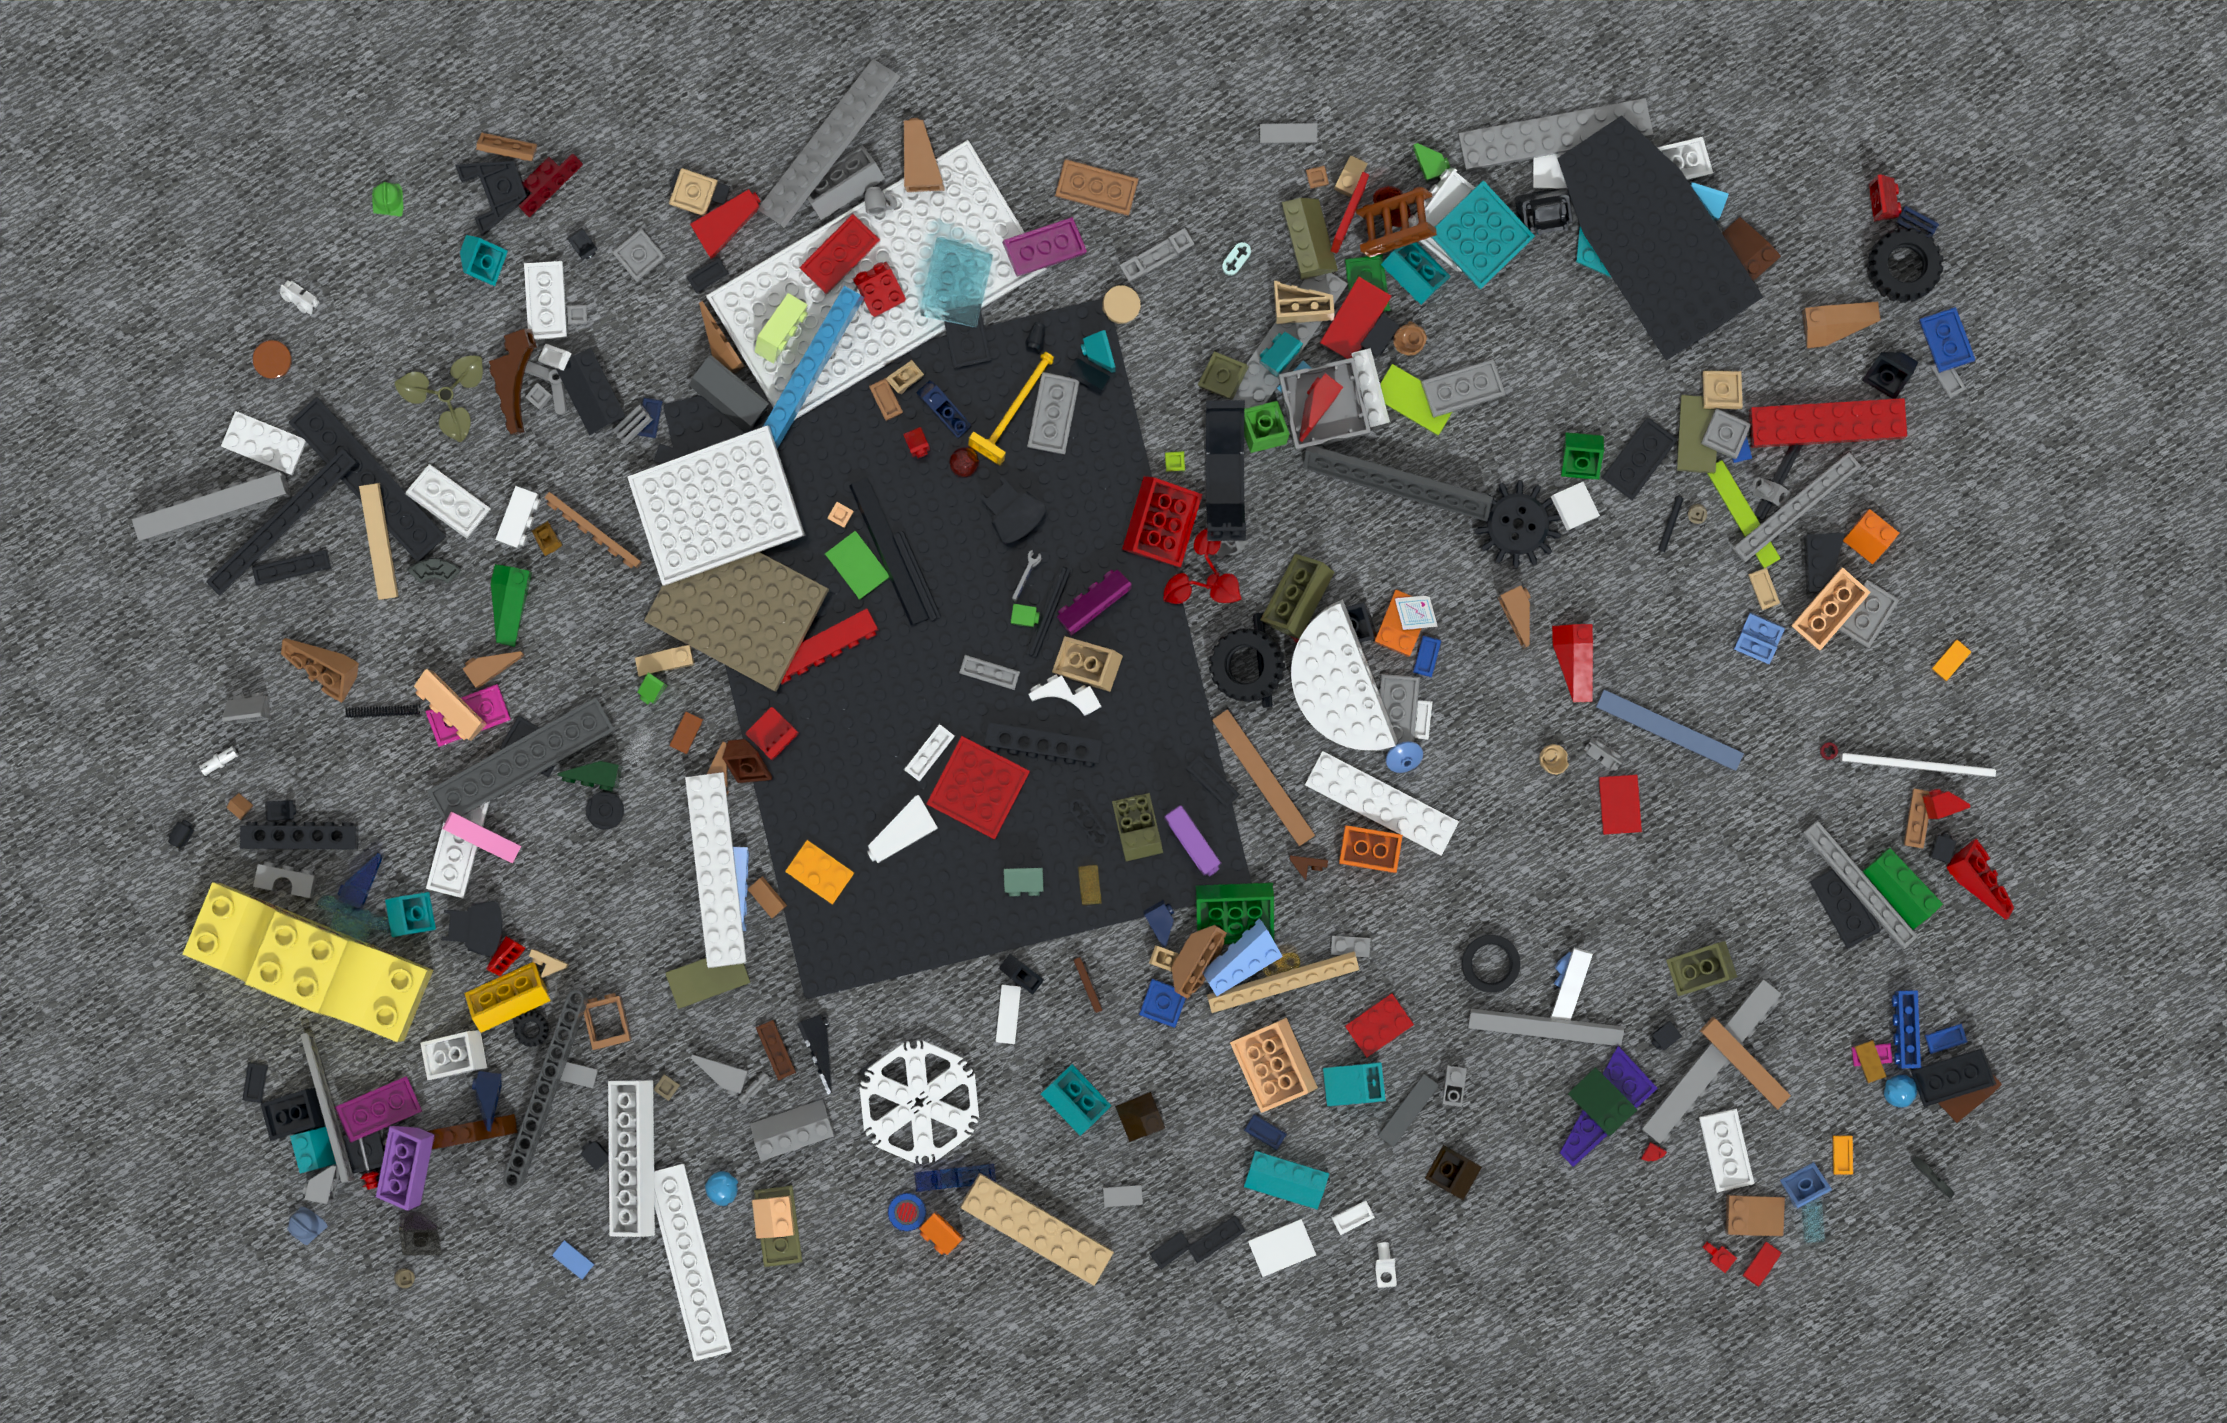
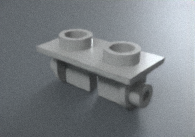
(1598, 749)

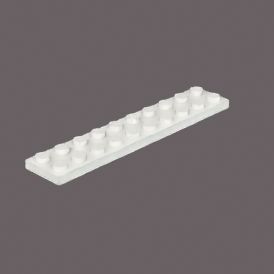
(715, 870)
(689, 1263)

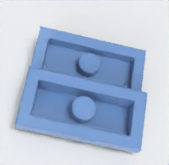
(1759, 638)

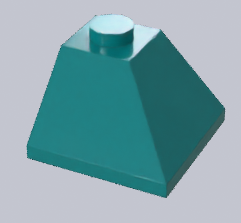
(482, 259)
(1098, 350)

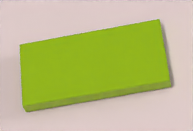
(1406, 396)

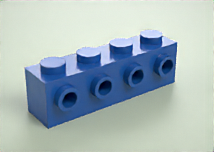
(1907, 1029)

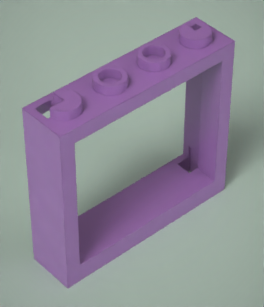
(1192, 841)

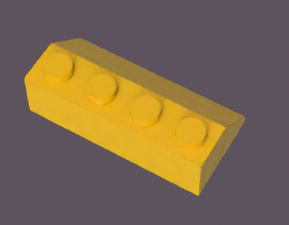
(507, 997)

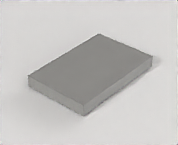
(1870, 615)

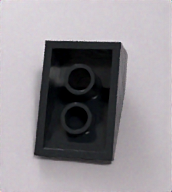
(292, 1114)

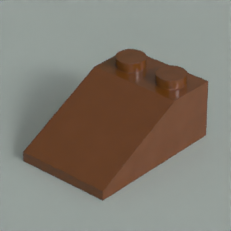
(1751, 248)
(1961, 1106)

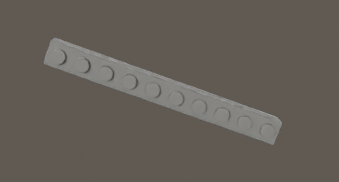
(1708, 1063)

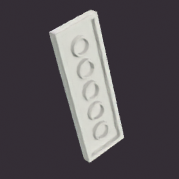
(455, 859)

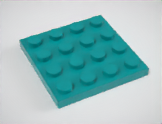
(1481, 234)

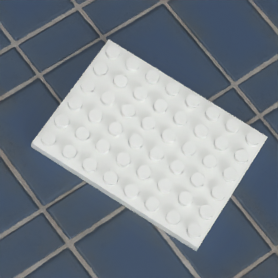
(716, 505)

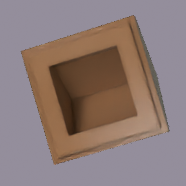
(239, 806)

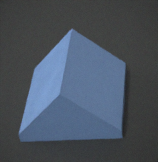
(1805, 1185)

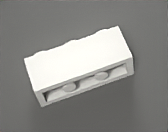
(518, 517)

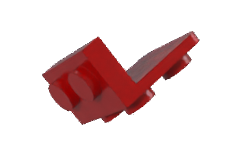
(879, 288)

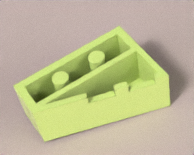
(780, 328)

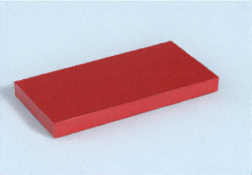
(1350, 211)
(839, 254)
(1355, 318)

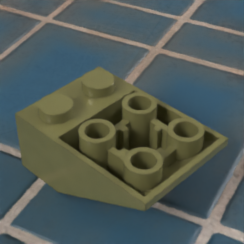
(1137, 827)

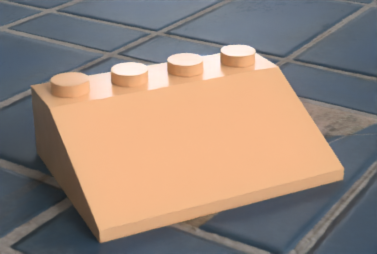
(1273, 1065)

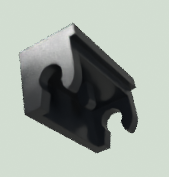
(1380, 336)

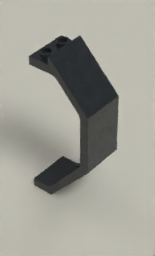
(1225, 470)

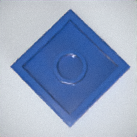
(1162, 1003)

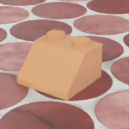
(773, 1217)

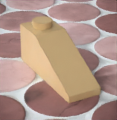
(665, 660)

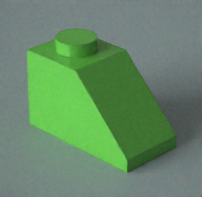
(1430, 162)
(651, 689)

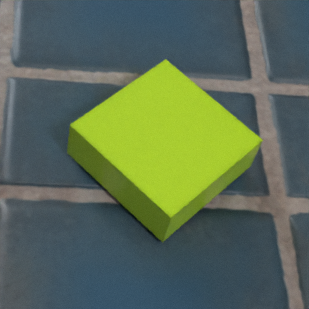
(1174, 461)

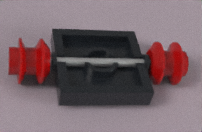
(364, 1156)

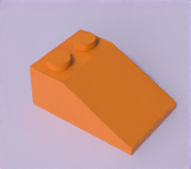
(1391, 631)

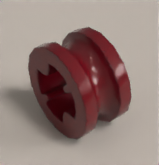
(1831, 756)

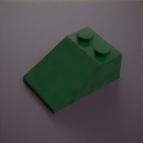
(1602, 1102)

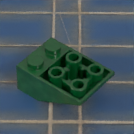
(599, 773)

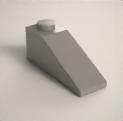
(724, 1075)

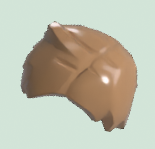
(1410, 339)

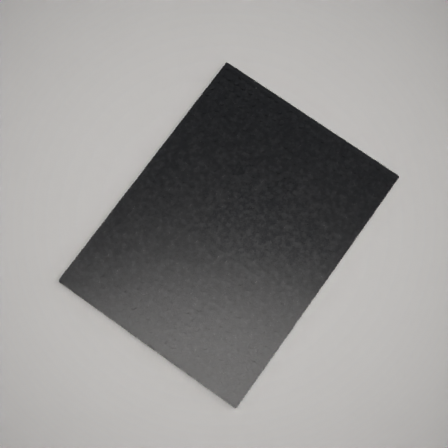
(883, 699)

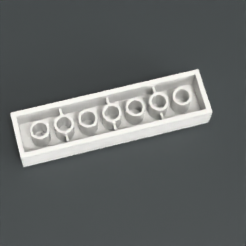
(631, 1158)

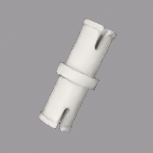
(218, 760)

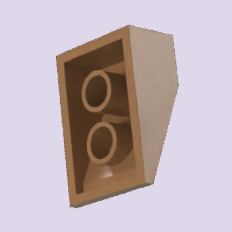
(1517, 609)
(1754, 1215)

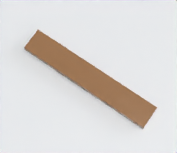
(1745, 1063)

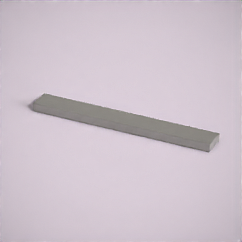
(1796, 507)
(1859, 885)
(1546, 1027)
(327, 1107)

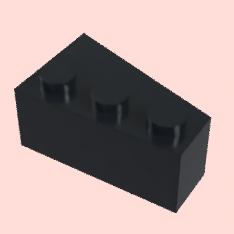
(1821, 559)

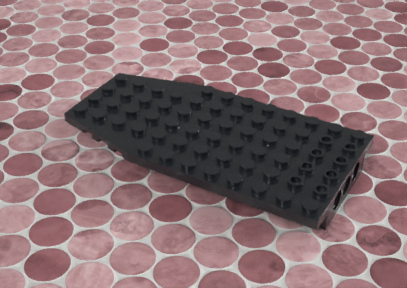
(1655, 237)

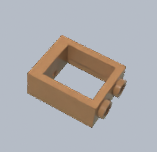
(610, 998)

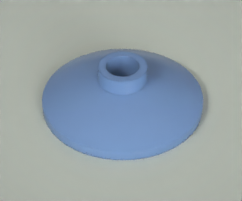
(1404, 757)

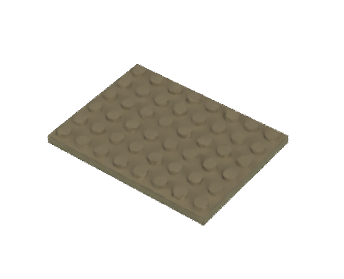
(742, 614)

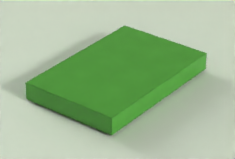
(857, 565)

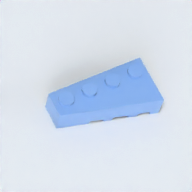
(741, 858)

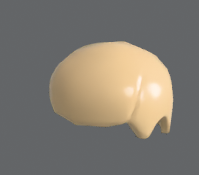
(1560, 762)

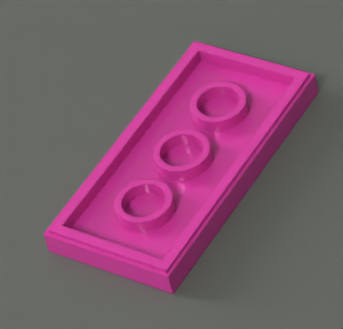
(485, 703)

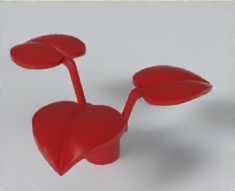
(1223, 588)

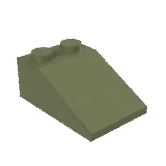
(1701, 968)

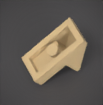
(904, 377)
(1163, 958)
(552, 964)

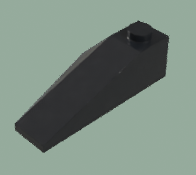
(817, 1039)

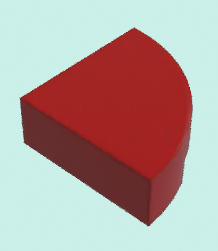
(1653, 1153)

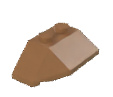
(1195, 956)

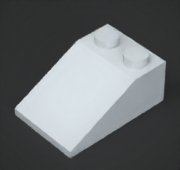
(1689, 157)
(453, 1055)

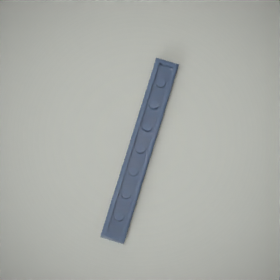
(1669, 730)

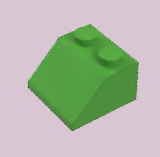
(1265, 427)

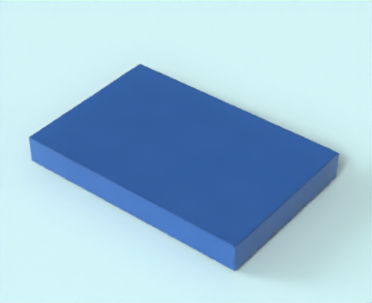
(1947, 340)

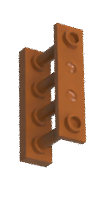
(1406, 235)

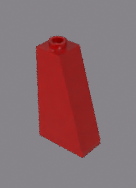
(724, 222)

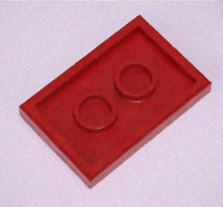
(1620, 804)

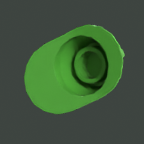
(388, 199)

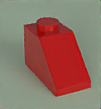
(1943, 803)

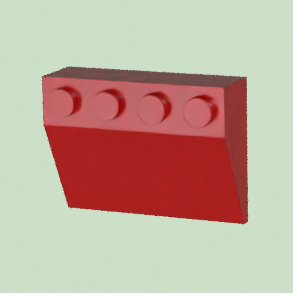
(1162, 521)

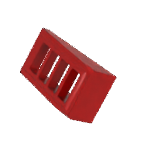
(509, 952)

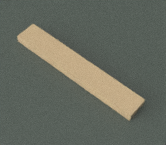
(378, 541)

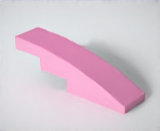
(481, 837)

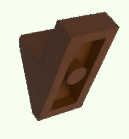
(1302, 863)

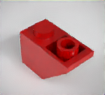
(917, 442)

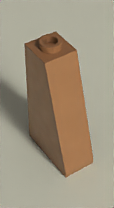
(920, 164)

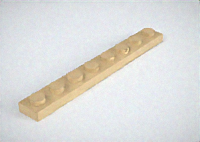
(1284, 982)

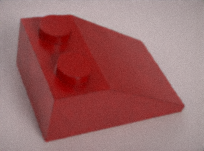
(1884, 198)
(1320, 398)

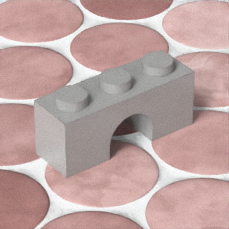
(302, 882)

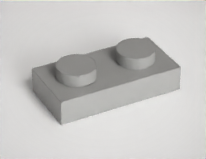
(1342, 945)

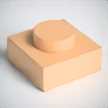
(840, 514)

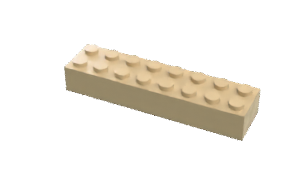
(1036, 1229)

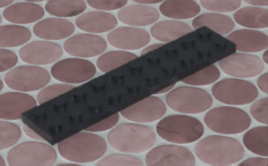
(402, 515)

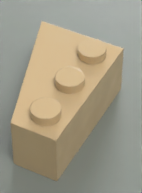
(1301, 305)

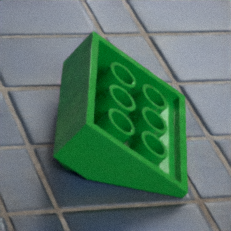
(1235, 908)

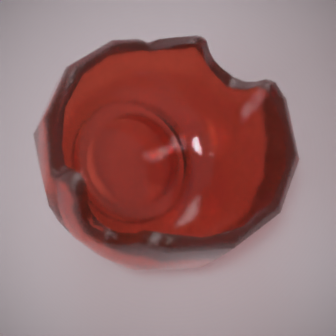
(964, 461)

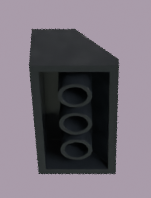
(591, 392)

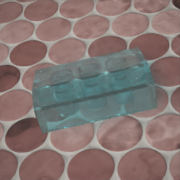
(956, 283)

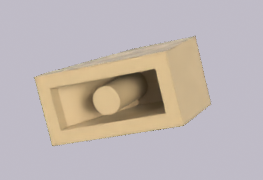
(1350, 176)

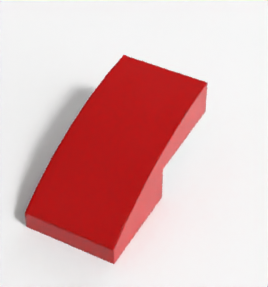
(1762, 1264)

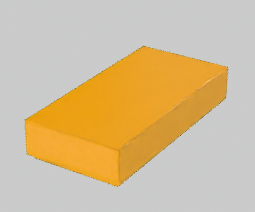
(1951, 660)
(1842, 1155)

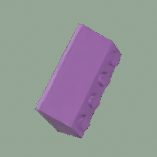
(405, 1166)

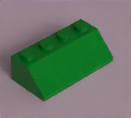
(1902, 888)

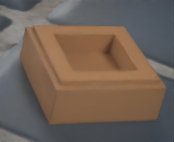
(1317, 177)

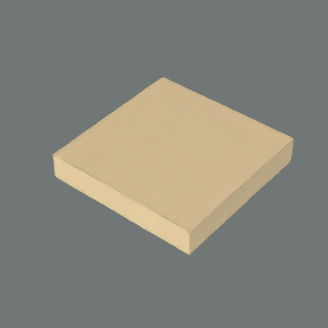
(693, 192)
(1722, 390)

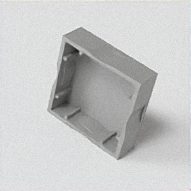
(1345, 416)

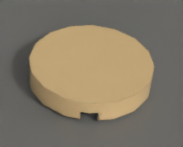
(1121, 304)

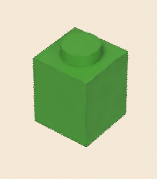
(1024, 615)

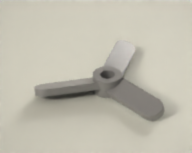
(557, 385)

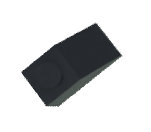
(1021, 974)

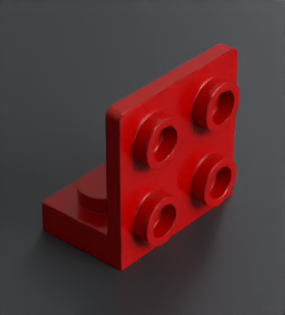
(772, 733)

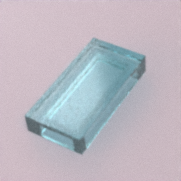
(1813, 1222)

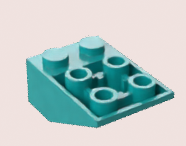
(1354, 1084)

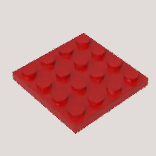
(978, 787)

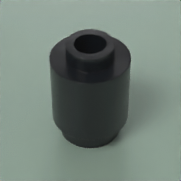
(181, 834)

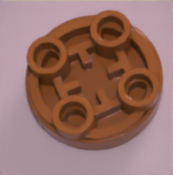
(272, 359)

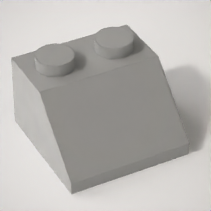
(322, 1186)

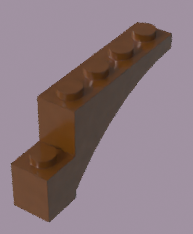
(509, 374)
(473, 1132)

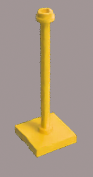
(987, 446)

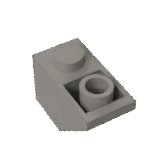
(1454, 1085)

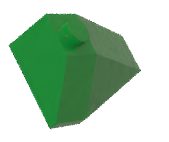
(509, 596)

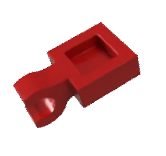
(1720, 1258)

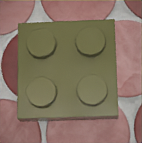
(1223, 375)

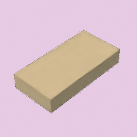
(1764, 589)

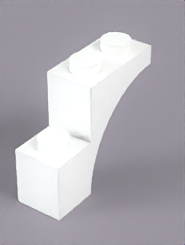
(1057, 687)

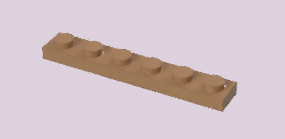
(586, 526)

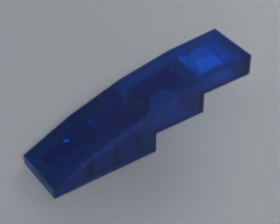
(952, 1177)

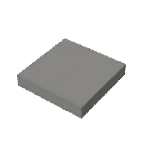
(639, 255)
(1725, 433)

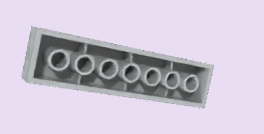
(211, 507)

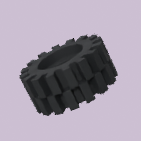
(522, 1021)

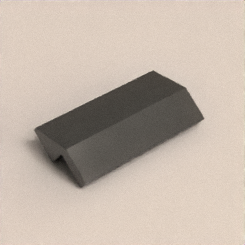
(728, 394)

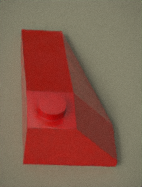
(1575, 656)
(1974, 874)

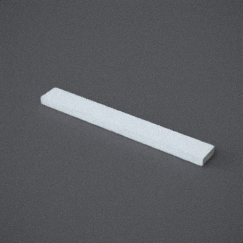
(1920, 765)

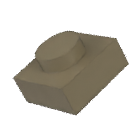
(666, 1087)

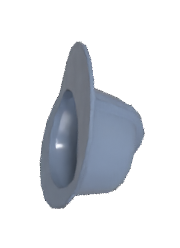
(306, 1225)

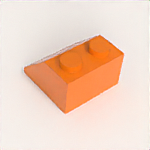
(1871, 536)
(940, 1233)

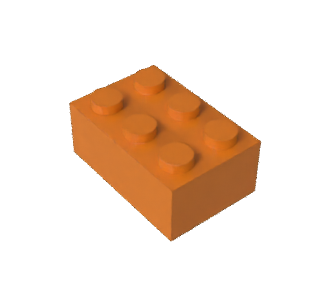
(1370, 849)

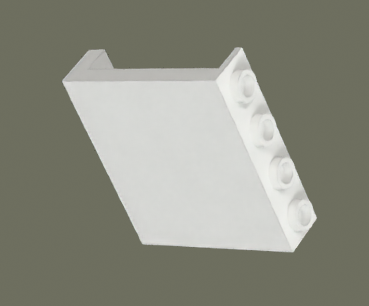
(1444, 198)

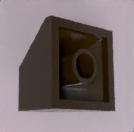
(1140, 1117)

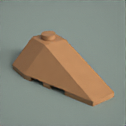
(1833, 322)
(718, 343)
(330, 668)

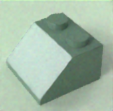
(1023, 880)

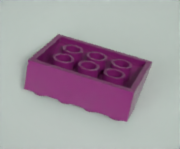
(1094, 602)

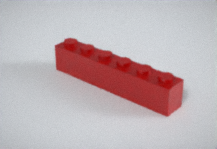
(832, 642)

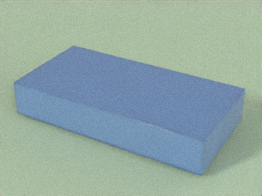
(573, 1259)

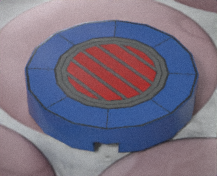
(907, 1212)

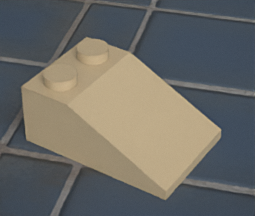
(1087, 663)

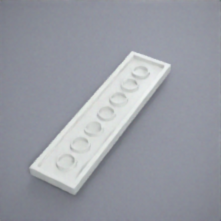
(1381, 803)

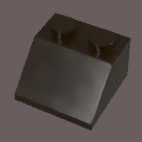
(1453, 1172)

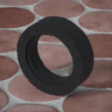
(1514, 960)

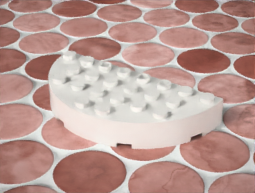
(1337, 684)

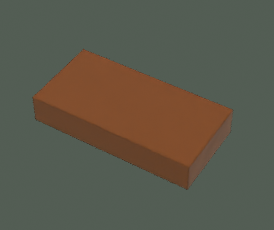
(686, 732)

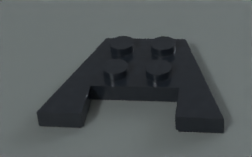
(502, 187)

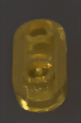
(1281, 964)

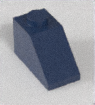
(1160, 920)

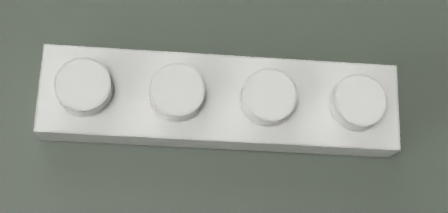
(1370, 388)

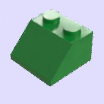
(1582, 456)

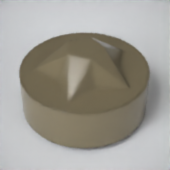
(1697, 513)
(404, 1278)

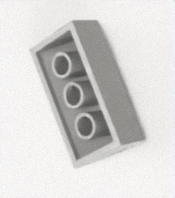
(844, 182)
(792, 1130)

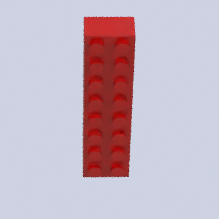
(1827, 423)

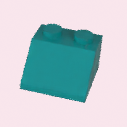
(1281, 353)
(410, 914)
(313, 1150)

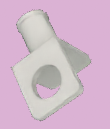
(1385, 1264)

